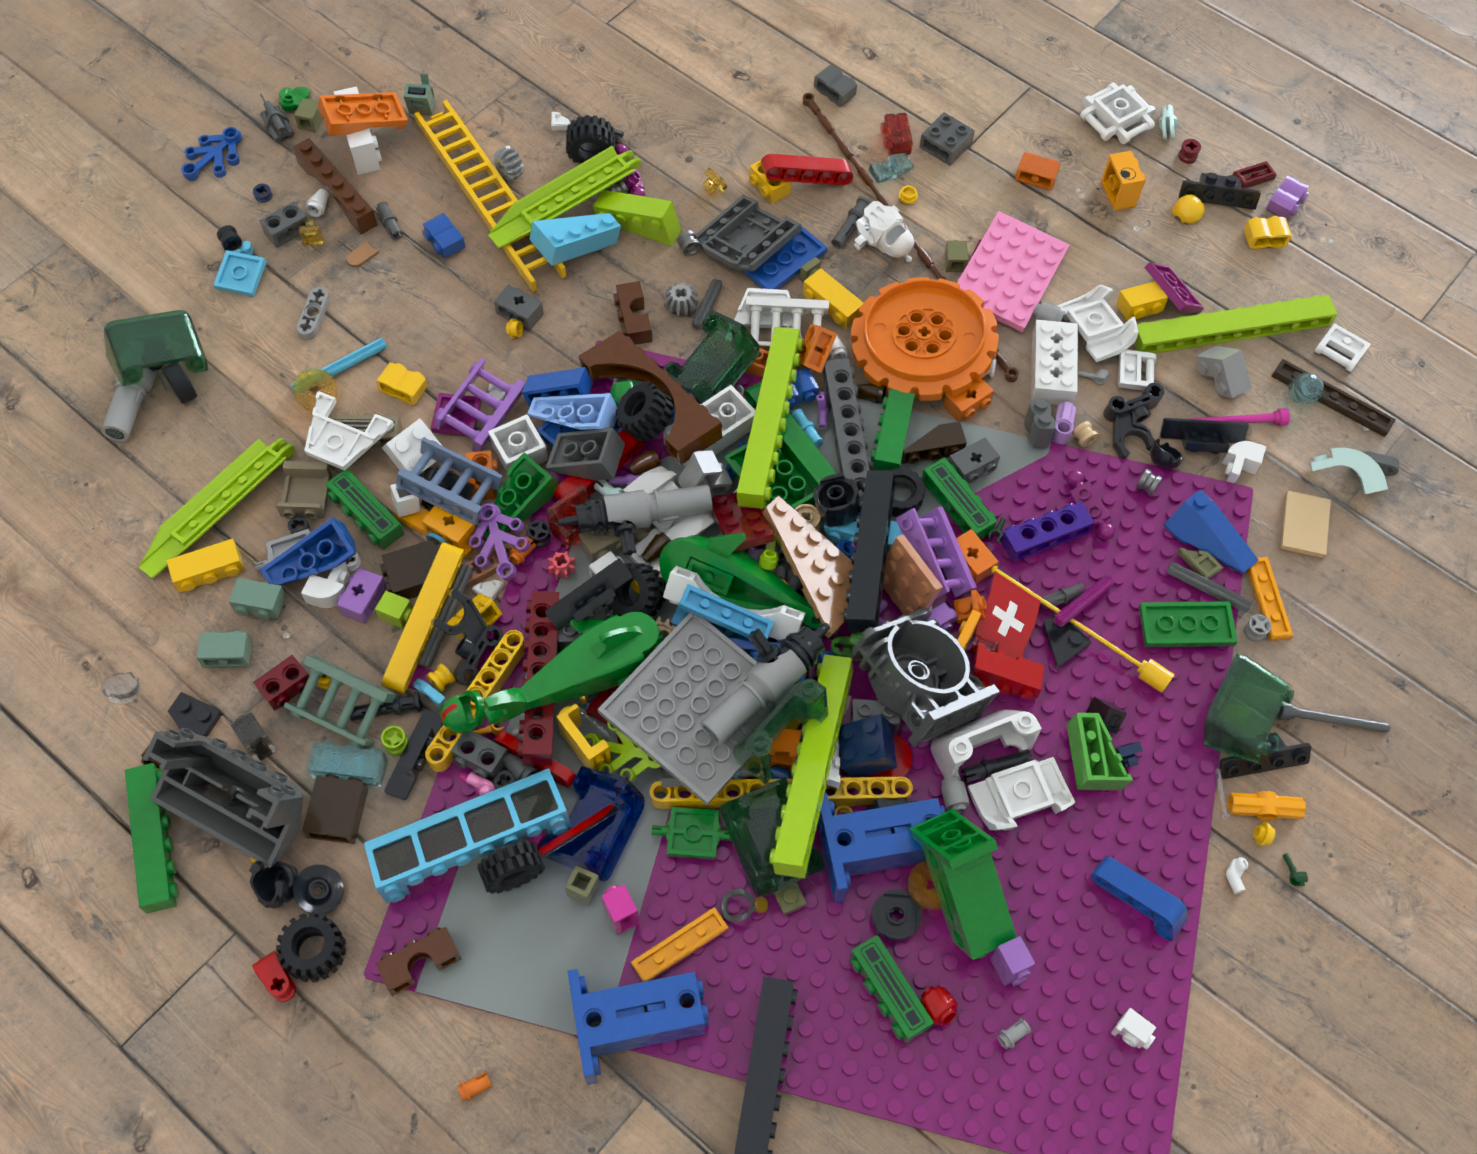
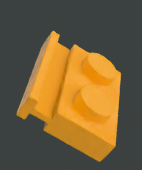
(967, 628)

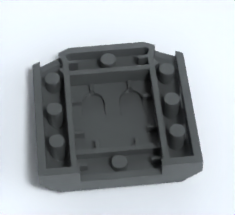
(746, 235)

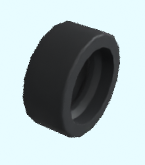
(179, 382)

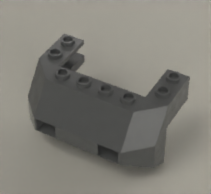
(254, 815)

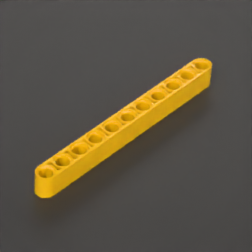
(744, 786)

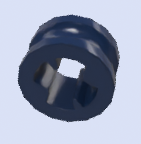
(262, 188)

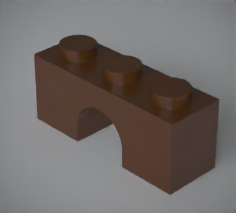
(631, 299)
(397, 967)

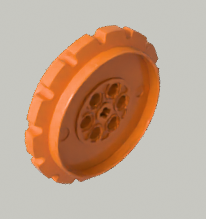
(924, 338)

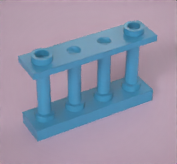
(723, 615)

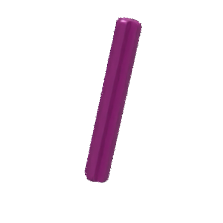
(1083, 601)

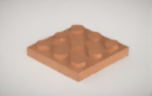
(909, 578)

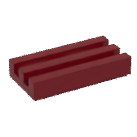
(1256, 176)

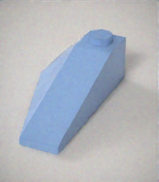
(576, 411)

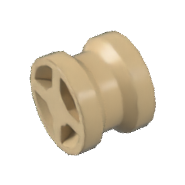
(1085, 434)

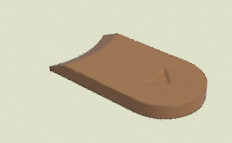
(361, 255)

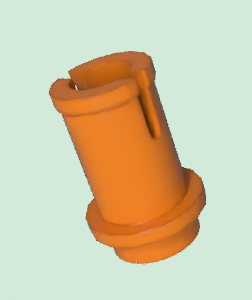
(517, 557)
(474, 1086)

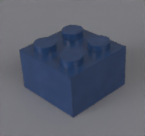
(867, 746)

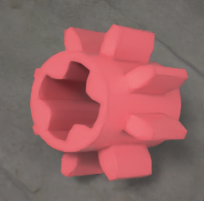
(561, 565)

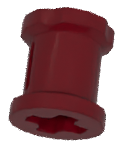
(992, 646)

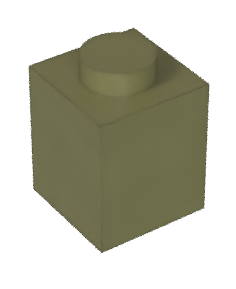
(308, 115)
(956, 256)
(582, 885)

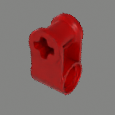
(272, 975)

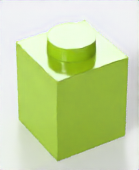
(394, 609)

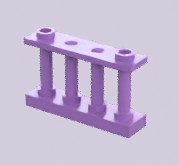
(501, 407)
(945, 545)

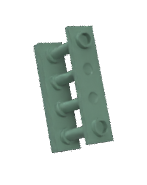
(358, 687)

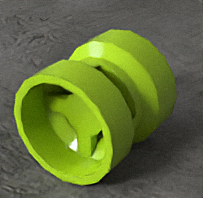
(392, 736)

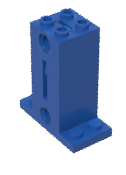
(870, 840)
(634, 1016)

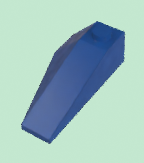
(1208, 529)
(315, 553)

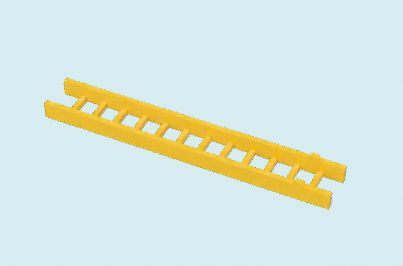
(494, 177)

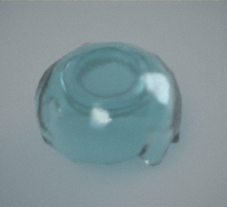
(1306, 388)

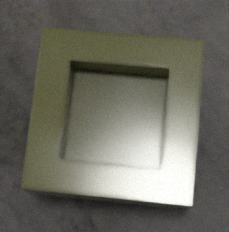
(809, 268)
(790, 899)

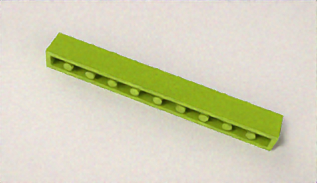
(1235, 324)
(769, 418)
(811, 772)

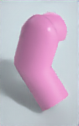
(484, 785)

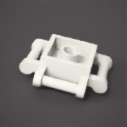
(1116, 110)

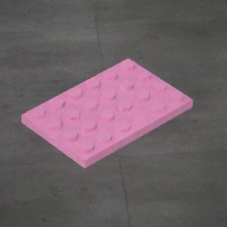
(1012, 269)

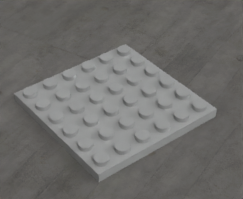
(672, 694)

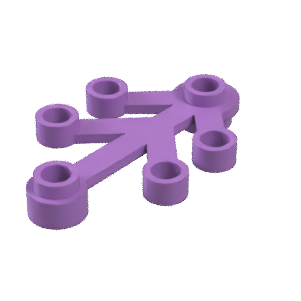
(496, 539)

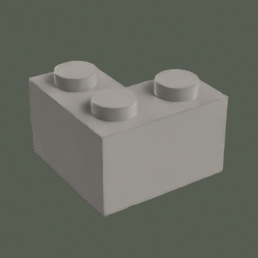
(1227, 368)
(705, 469)

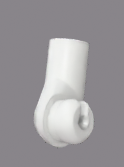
(1235, 872)

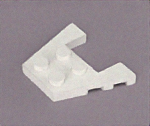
(744, 316)
(338, 442)

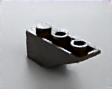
(936, 444)

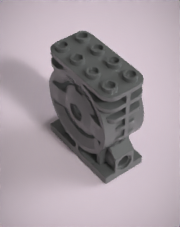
(912, 678)

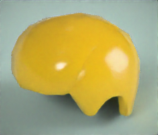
(1188, 209)

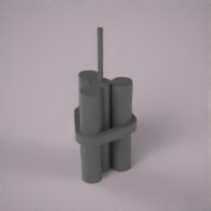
(276, 121)

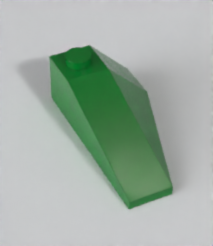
(524, 491)

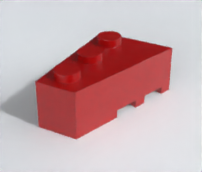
(1009, 675)

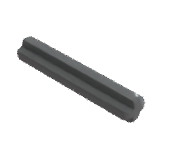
(707, 303)

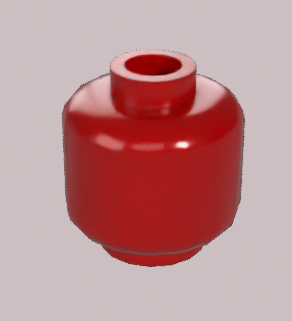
(939, 1005)

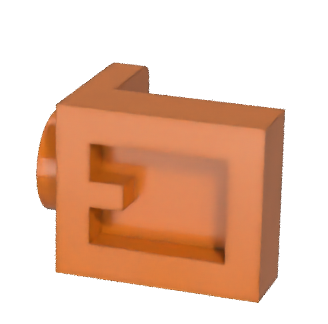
(964, 606)

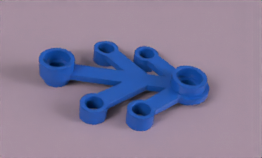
(229, 139)

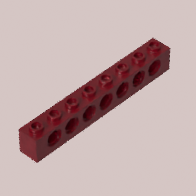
(538, 751)

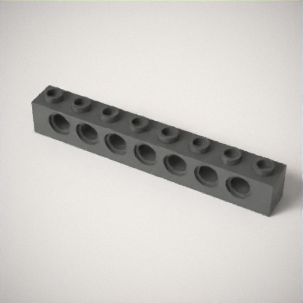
(833, 373)

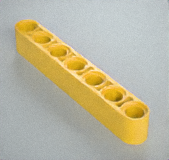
(419, 623)
(490, 670)

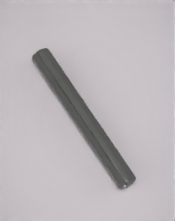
(446, 613)

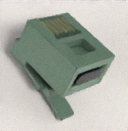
(420, 97)

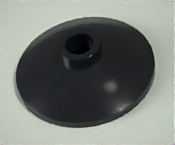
(327, 880)

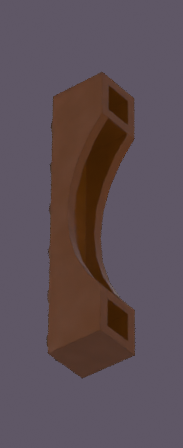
(350, 201)

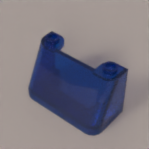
(603, 844)

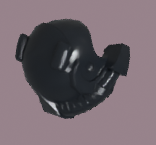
(274, 884)

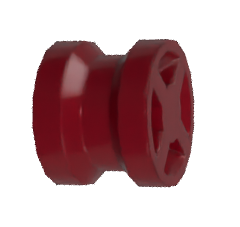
(1189, 151)

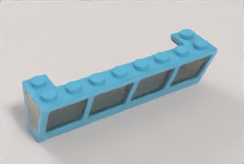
(465, 833)

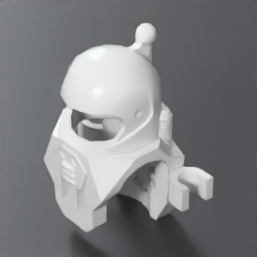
(884, 231)

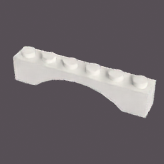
(785, 618)

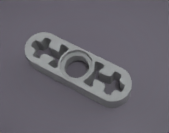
(314, 321)

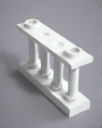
(777, 306)

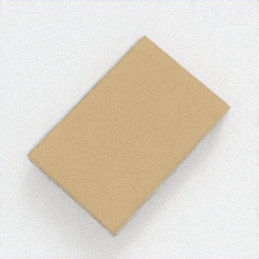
(1305, 524)

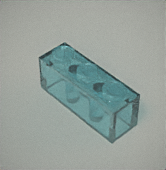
(348, 762)

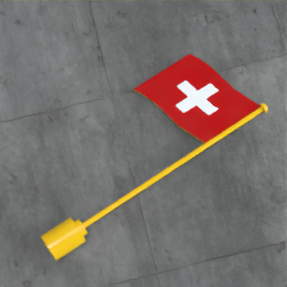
(1012, 617)

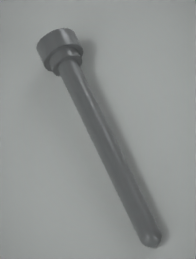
(1290, 711)

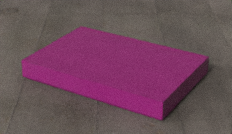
(1174, 288)

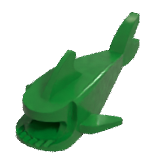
(733, 574)
(590, 664)

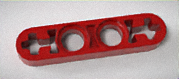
(559, 772)

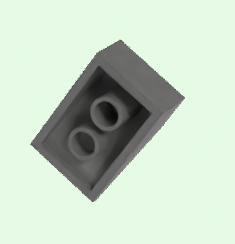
(587, 454)

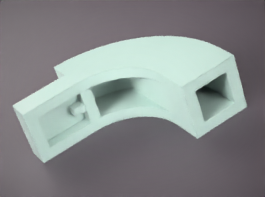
(1368, 470)

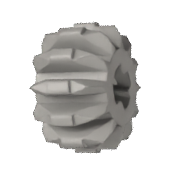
(508, 163)
(681, 298)

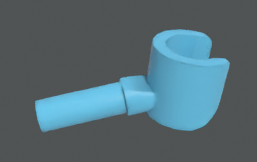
(245, 248)

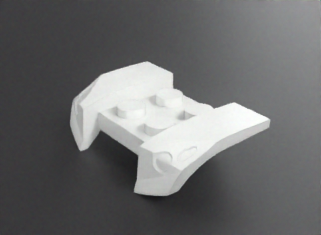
(1099, 324)
(664, 480)
(1020, 793)

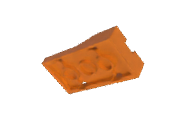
(356, 112)

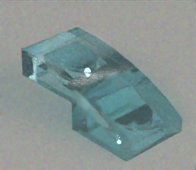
(892, 168)

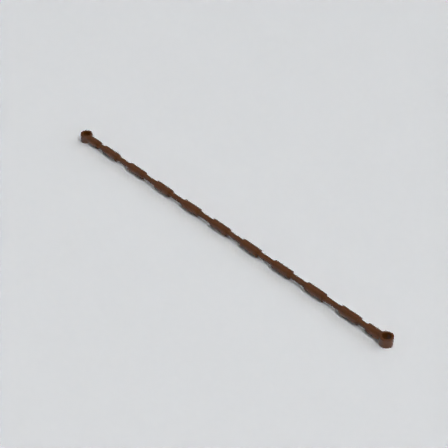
(808, 100)

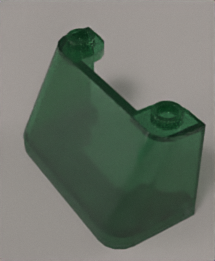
(152, 342)
(717, 359)
(801, 701)
(1245, 710)
(752, 829)

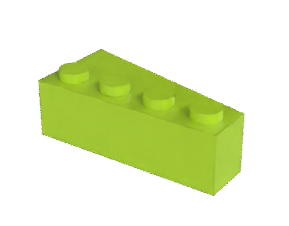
(641, 215)

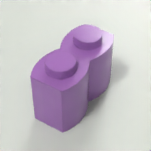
(1287, 197)

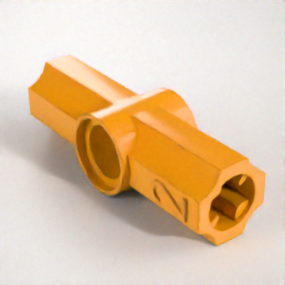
(1266, 805)

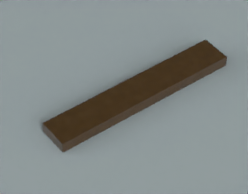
(1341, 401)

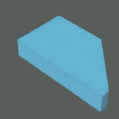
(428, 691)

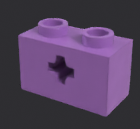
(361, 595)
(1012, 962)

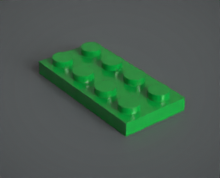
(1187, 624)

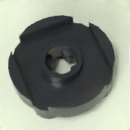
(886, 926)

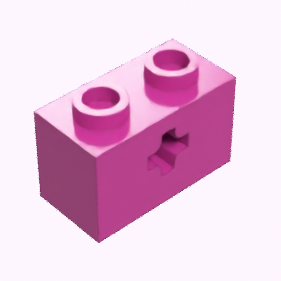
(620, 908)

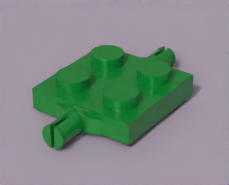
(692, 833)

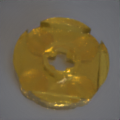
(307, 380)
(917, 887)

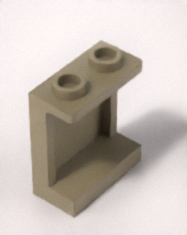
(304, 490)

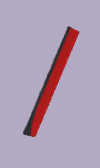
(578, 830)

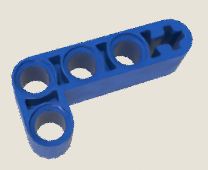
(1143, 895)

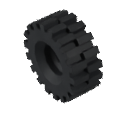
(510, 867)

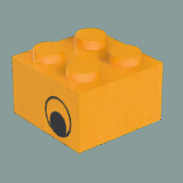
(1123, 180)

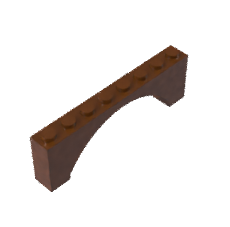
(693, 425)

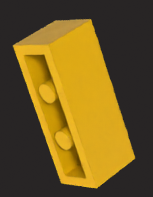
(842, 303)
(205, 565)

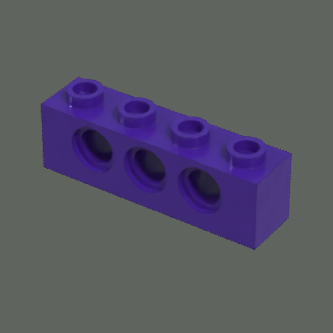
(1078, 525)

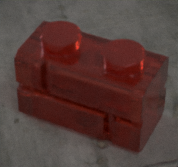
(897, 134)

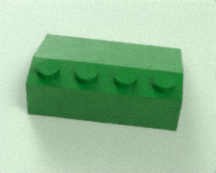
(793, 475)

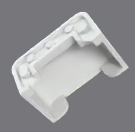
(957, 745)

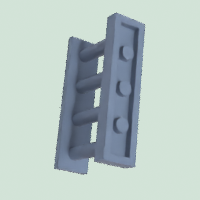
(448, 500)

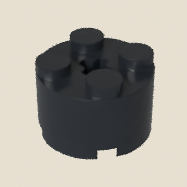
(837, 500)

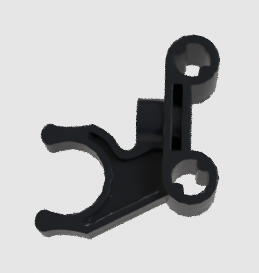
(1129, 413)
(474, 638)

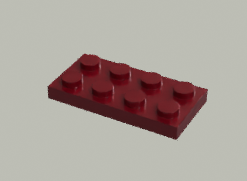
(738, 519)

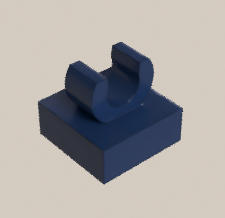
(1127, 753)

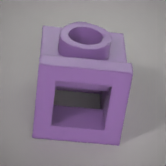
(944, 615)

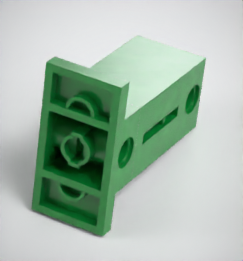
(966, 882)

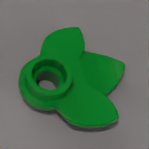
(291, 98)

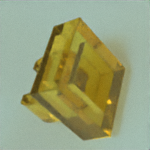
(713, 181)
(311, 233)

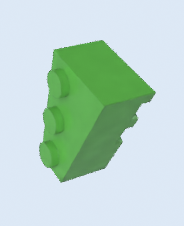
(1093, 755)

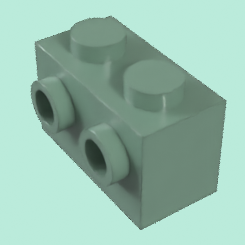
(257, 599)
(224, 649)

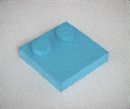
(240, 273)

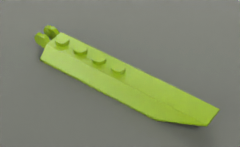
(563, 194)
(213, 502)

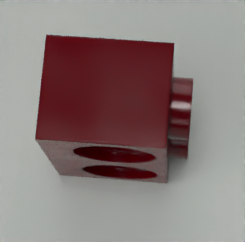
(279, 678)

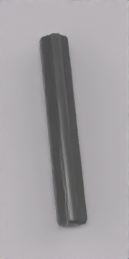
(1209, 587)

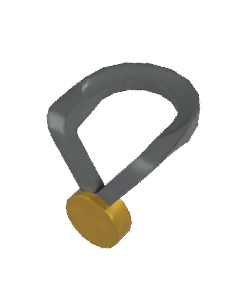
(759, 904)

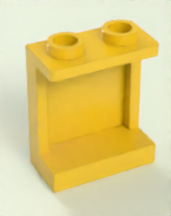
(591, 757)

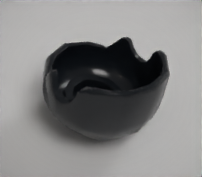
(1165, 455)

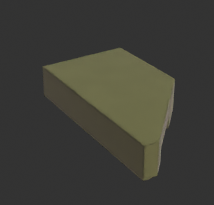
(1201, 562)

